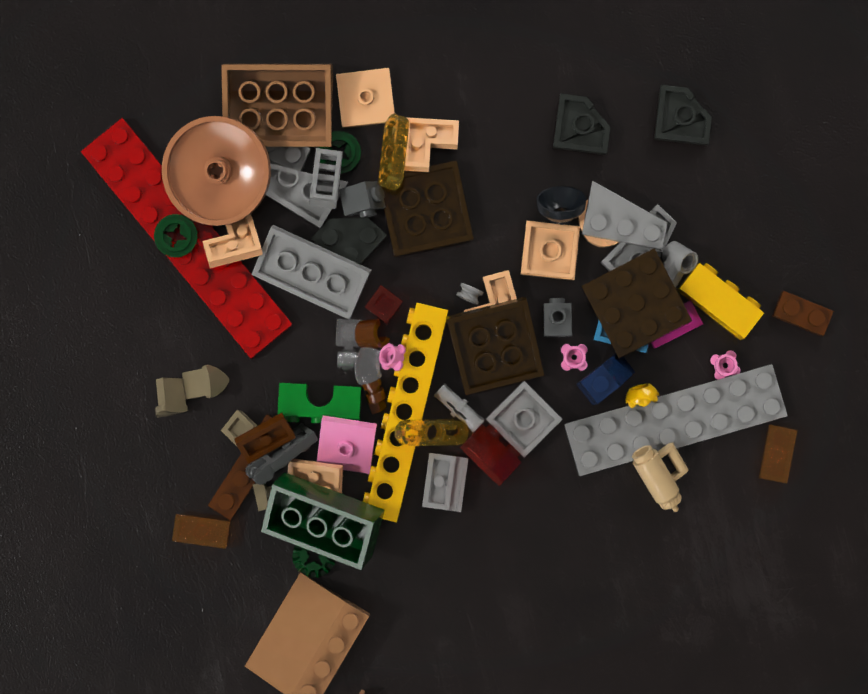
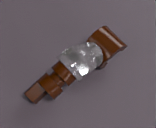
(368, 365)

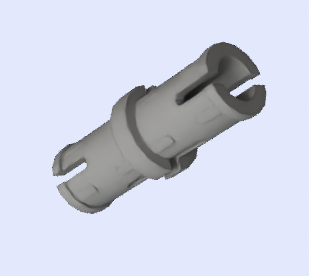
(459, 407)

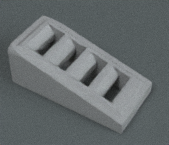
(325, 200)

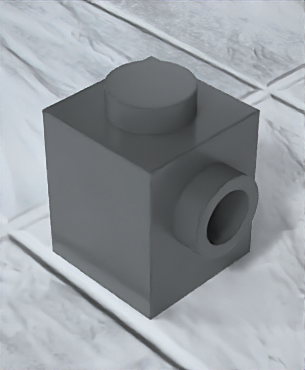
(362, 199)
(557, 318)

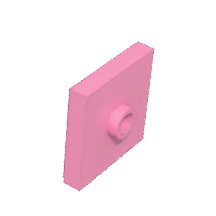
(347, 443)

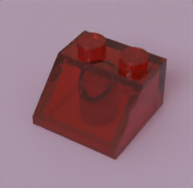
(491, 454)

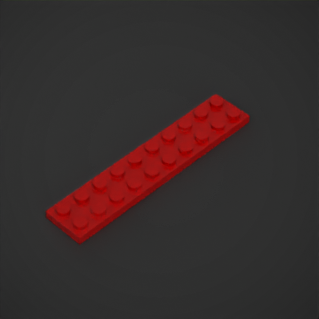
(225, 289)

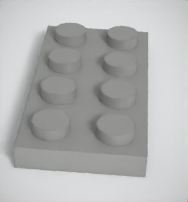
(311, 272)

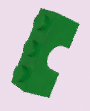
(294, 403)

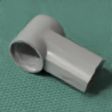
(678, 261)

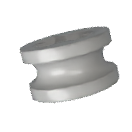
(469, 293)

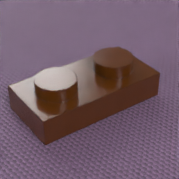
(802, 313)
(265, 438)

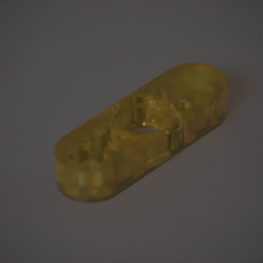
(393, 152)
(422, 427)

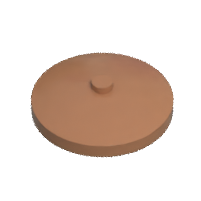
(216, 170)

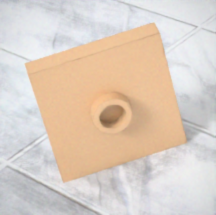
(365, 97)
(550, 250)

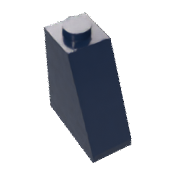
(605, 379)

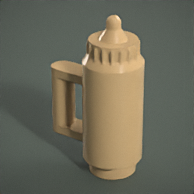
(657, 476)

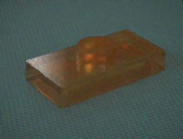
(778, 454)
(201, 531)

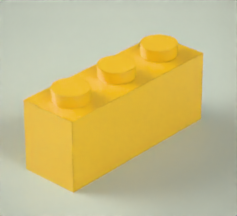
(721, 300)

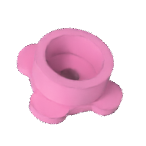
(392, 356)
(718, 361)
(568, 362)

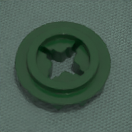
(352, 150)
(170, 224)
(312, 569)

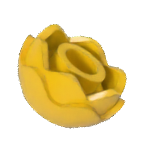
(641, 395)

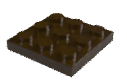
(427, 210)
(637, 303)
(495, 345)

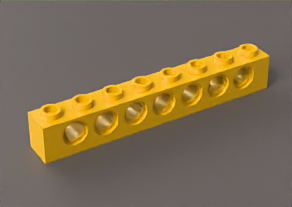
(420, 316)

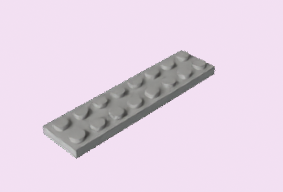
(676, 419)

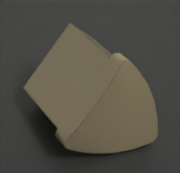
(204, 382)
(170, 397)

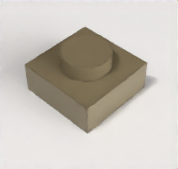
(237, 425)
(262, 495)

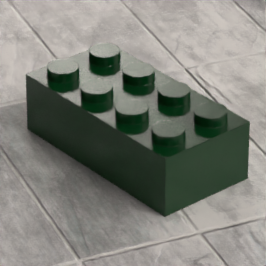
(322, 520)

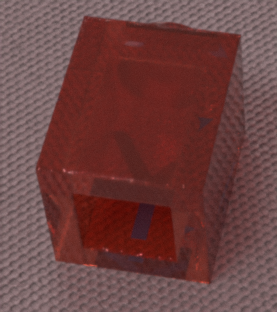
(384, 305)

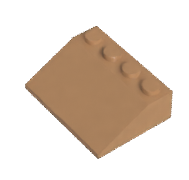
(281, 102)
(307, 639)

